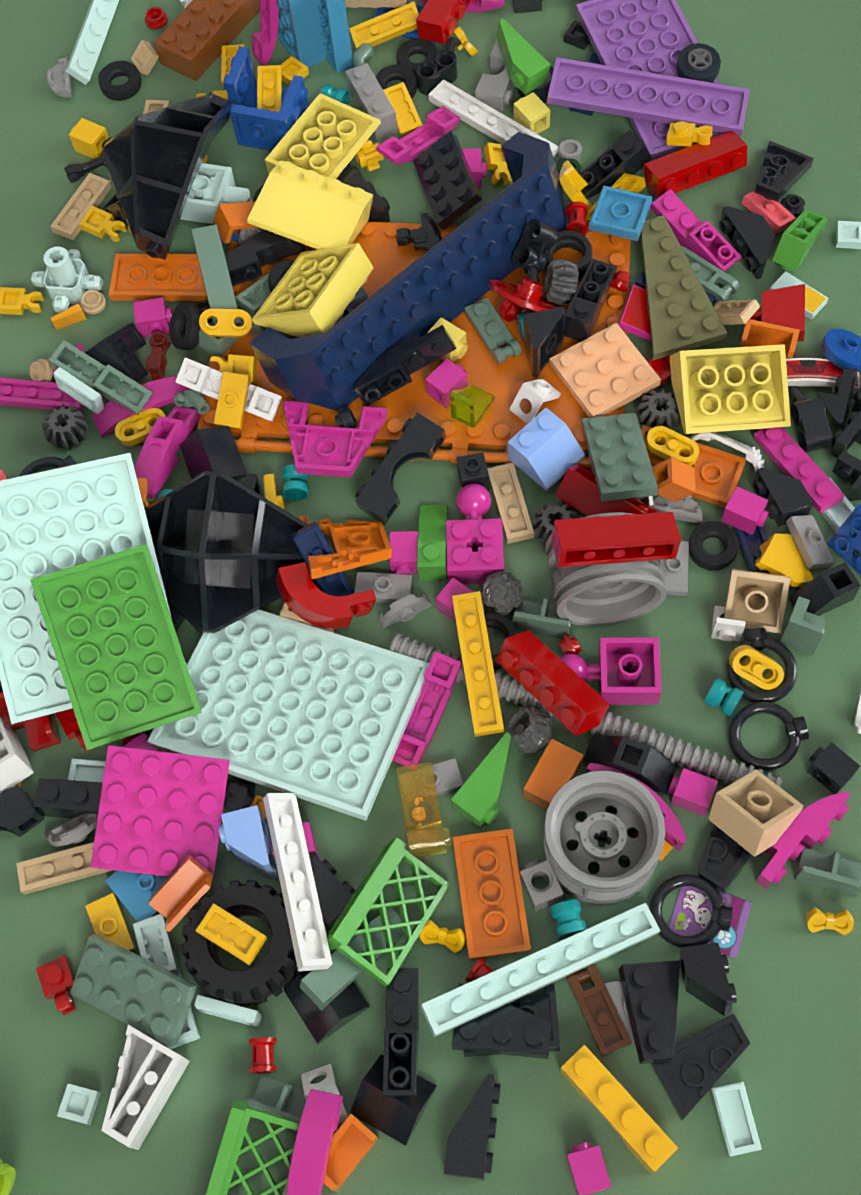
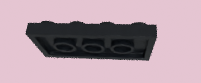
(447, 180)

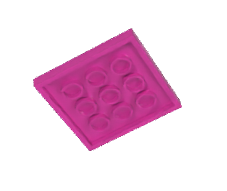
(158, 811)

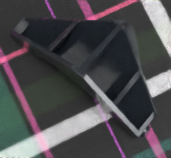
(157, 163)
(220, 549)

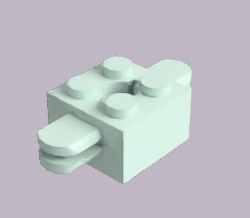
(210, 188)

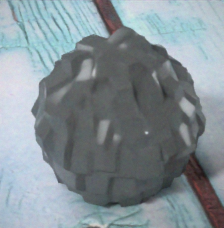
(502, 592)
(530, 729)

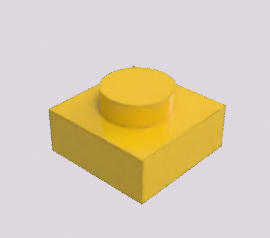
(293, 67)

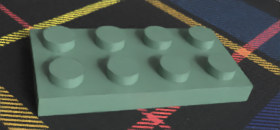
(619, 457)
(133, 990)

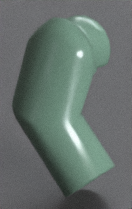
(362, 53)
(192, 399)

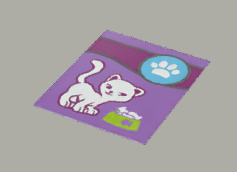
(693, 916)

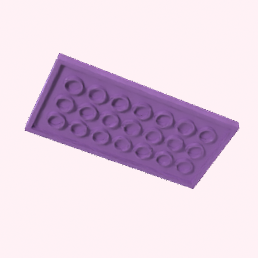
(640, 38)

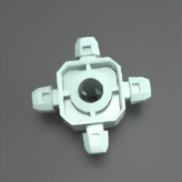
(65, 277)

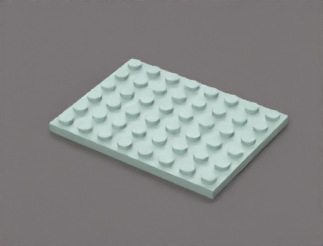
(49, 526)
(298, 709)

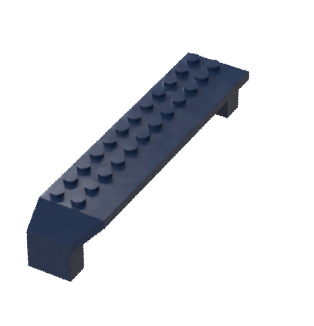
(435, 286)

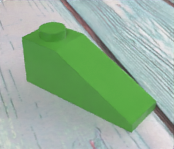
(523, 63)
(799, 240)
(432, 543)
(482, 791)

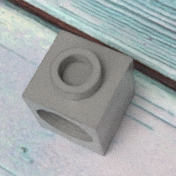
(541, 898)

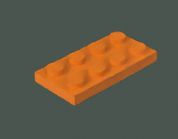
(146, 278)
(715, 472)
(491, 894)

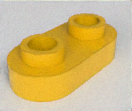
(225, 326)
(137, 424)
(673, 445)
(754, 665)

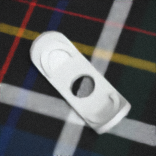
(751, 454)

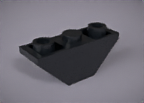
(380, 207)
(749, 237)
(632, 758)

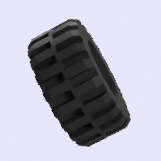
(254, 983)

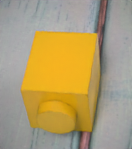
(88, 138)

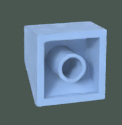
(545, 449)
(249, 839)

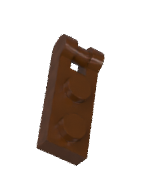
(599, 1011)

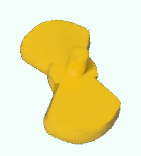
(464, 42)
(840, 922)
(452, 939)

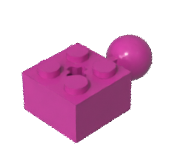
(474, 543)
(616, 656)

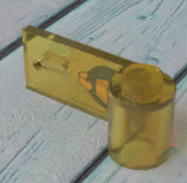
(422, 810)

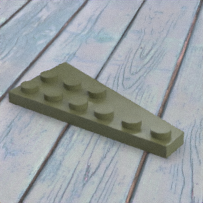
(675, 299)

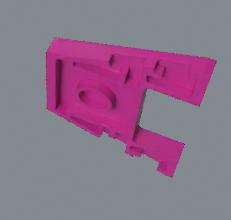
(330, 449)

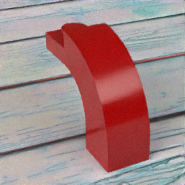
(316, 606)

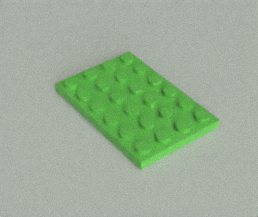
(116, 646)

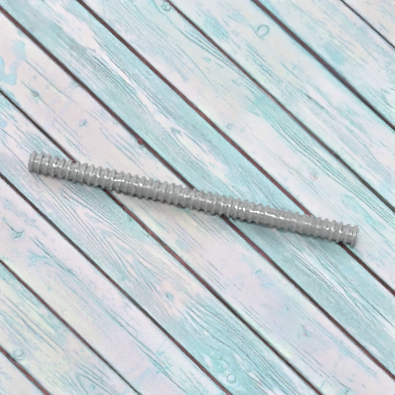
(610, 726)

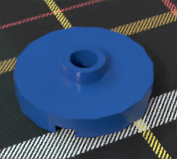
(843, 349)

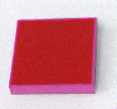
(635, 314)

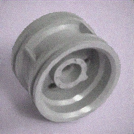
(606, 591)
(635, 809)

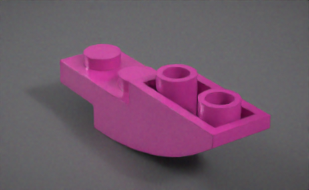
(693, 234)
(160, 448)
(807, 828)

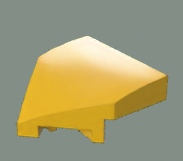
(573, 183)
(783, 558)

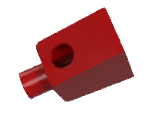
(784, 308)

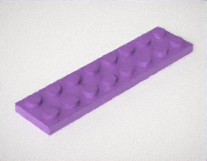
(647, 95)

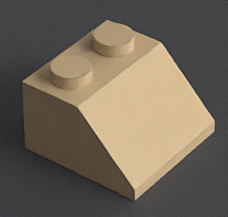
(754, 812)

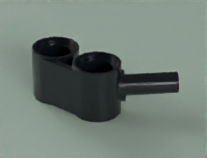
(445, 68)
(529, 251)
(812, 416)

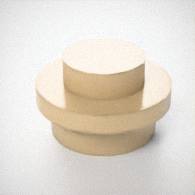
(93, 302)
(41, 371)

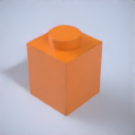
(674, 479)

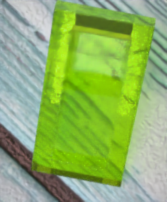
(470, 404)

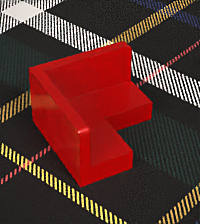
(41, 731)

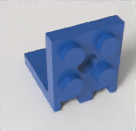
(241, 80)
(271, 124)

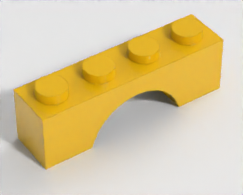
(619, 1108)

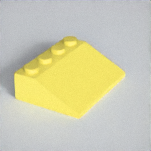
(324, 137)
(310, 207)
(315, 291)
(731, 388)

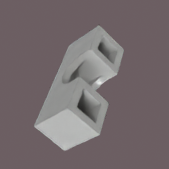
(495, 89)
(368, 93)

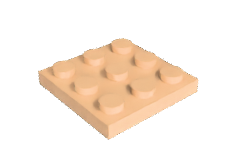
(604, 371)

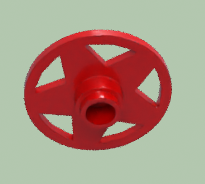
(524, 294)

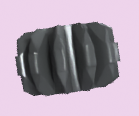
(560, 281)
(659, 410)
(65, 427)
(545, 519)

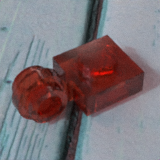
(157, 361)

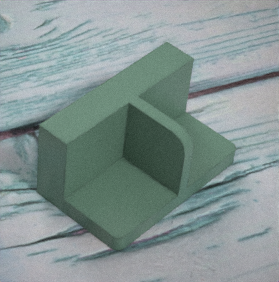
(540, 619)
(803, 629)
(829, 872)
(278, 1099)

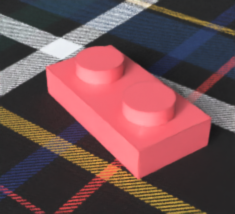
(773, 212)

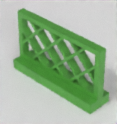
(363, 899)
(231, 1148)

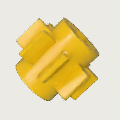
(368, 156)

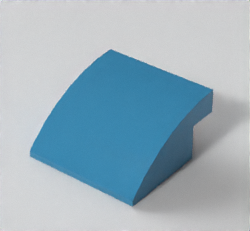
(316, 32)

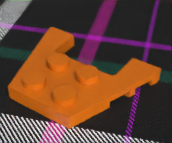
(353, 544)

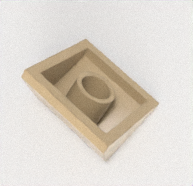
(757, 599)

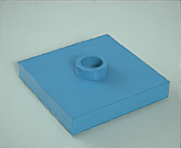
(620, 213)
(135, 891)

